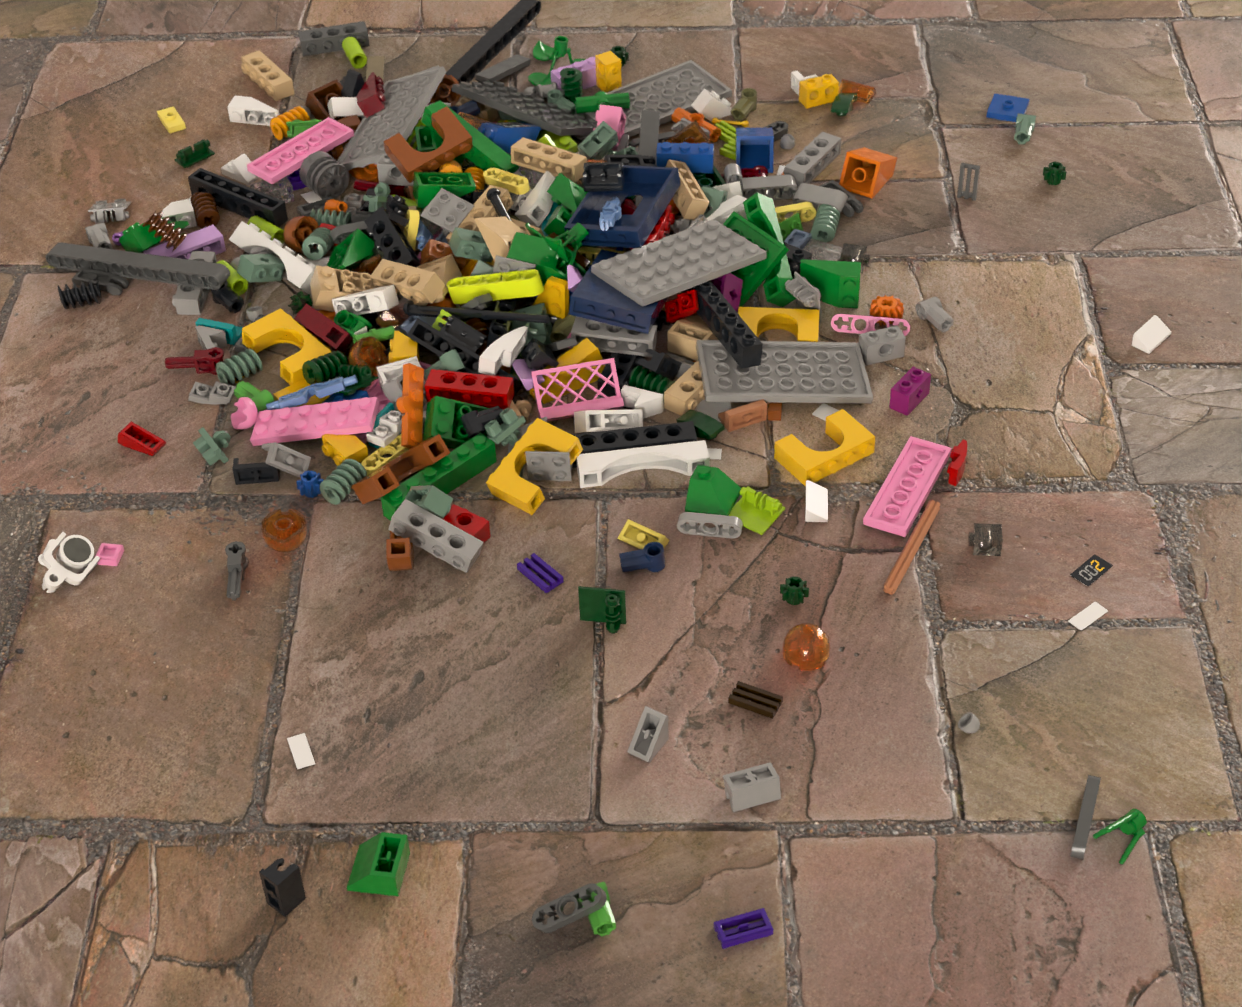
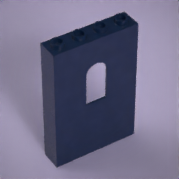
(656, 187)
(603, 303)

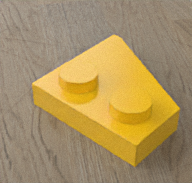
(555, 297)

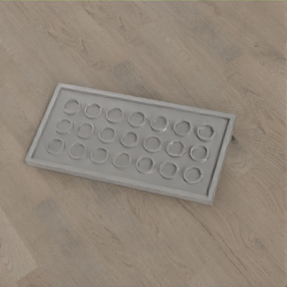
(665, 93)
(404, 105)
(678, 262)
(786, 374)

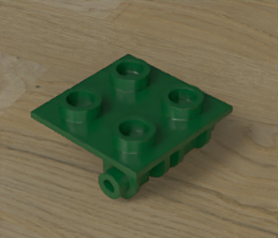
(363, 376)
(603, 606)

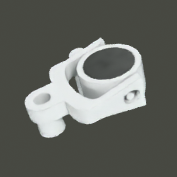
(72, 557)

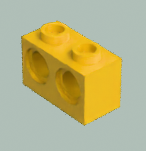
(608, 71)
(818, 90)

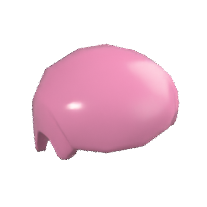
(246, 414)

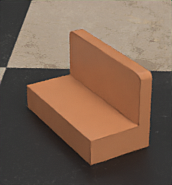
(744, 415)

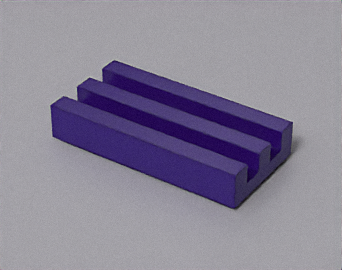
(543, 570)
(744, 932)

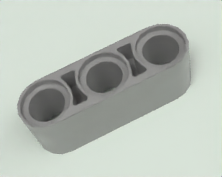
(820, 195)

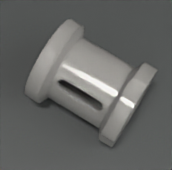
(544, 89)

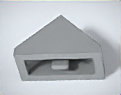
(649, 734)

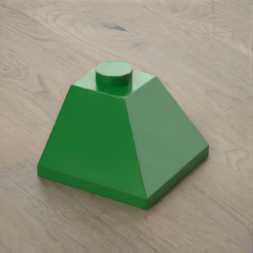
(711, 492)

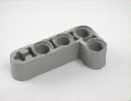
(776, 187)

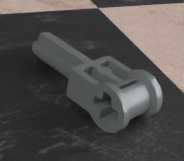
(236, 565)

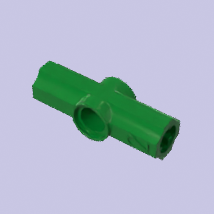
(592, 103)

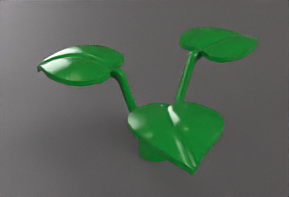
(545, 53)
(573, 237)

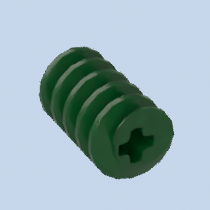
(571, 83)
(323, 367)
(642, 379)

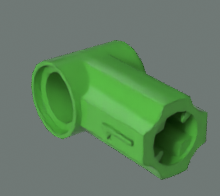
(259, 397)
(602, 920)

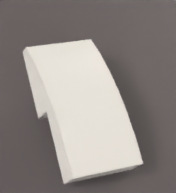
(389, 428)

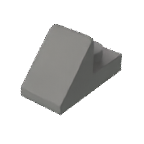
(210, 338)

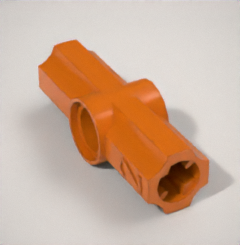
(680, 113)

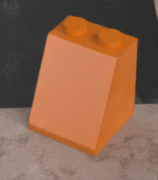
(866, 171)

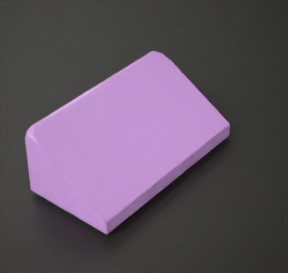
(574, 277)
(524, 373)

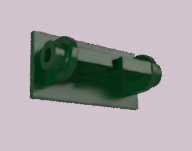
(188, 157)

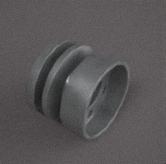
(324, 175)

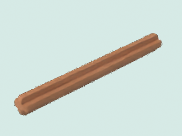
(911, 547)

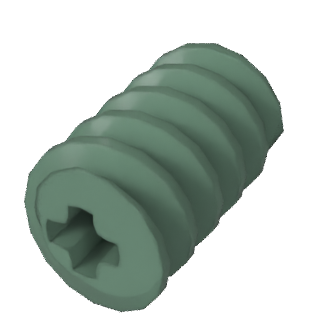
(331, 219)
(825, 223)
(317, 244)
(238, 365)
(341, 479)

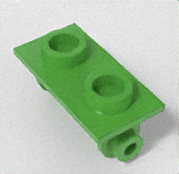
(298, 126)
(789, 225)

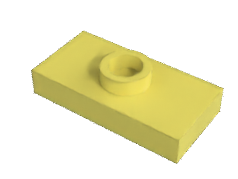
(171, 119)

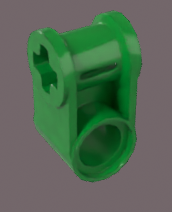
(351, 322)

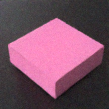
(109, 554)

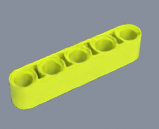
(499, 285)

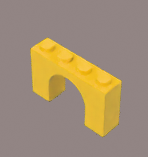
(800, 322)
(282, 328)
(811, 465)
(506, 479)

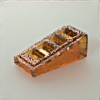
(386, 319)

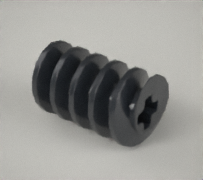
(80, 295)

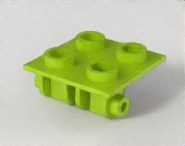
(757, 510)

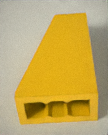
(580, 353)

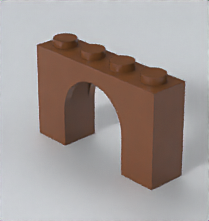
(408, 160)
(387, 477)

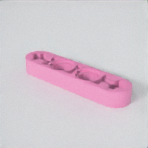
(870, 323)

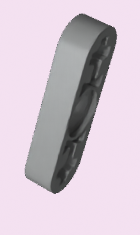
(702, 530)

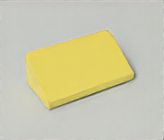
(639, 535)

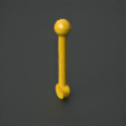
(744, 123)

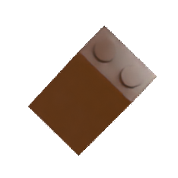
(318, 100)

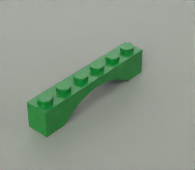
(762, 213)

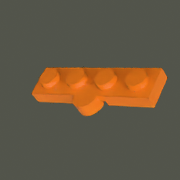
(412, 405)

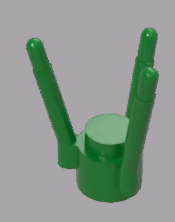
(1129, 824)

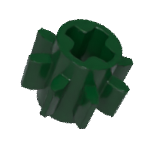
(621, 53)
(1054, 173)
(299, 302)
(794, 590)

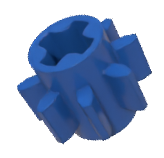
(309, 484)

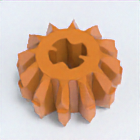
(886, 307)

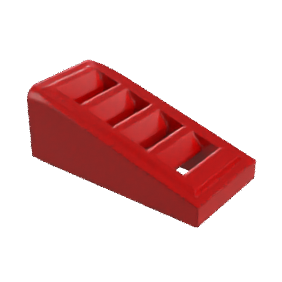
(125, 439)

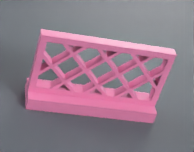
(567, 410)

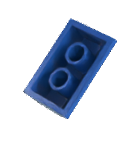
(697, 156)

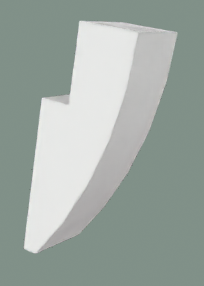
(502, 351)

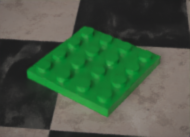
(757, 272)

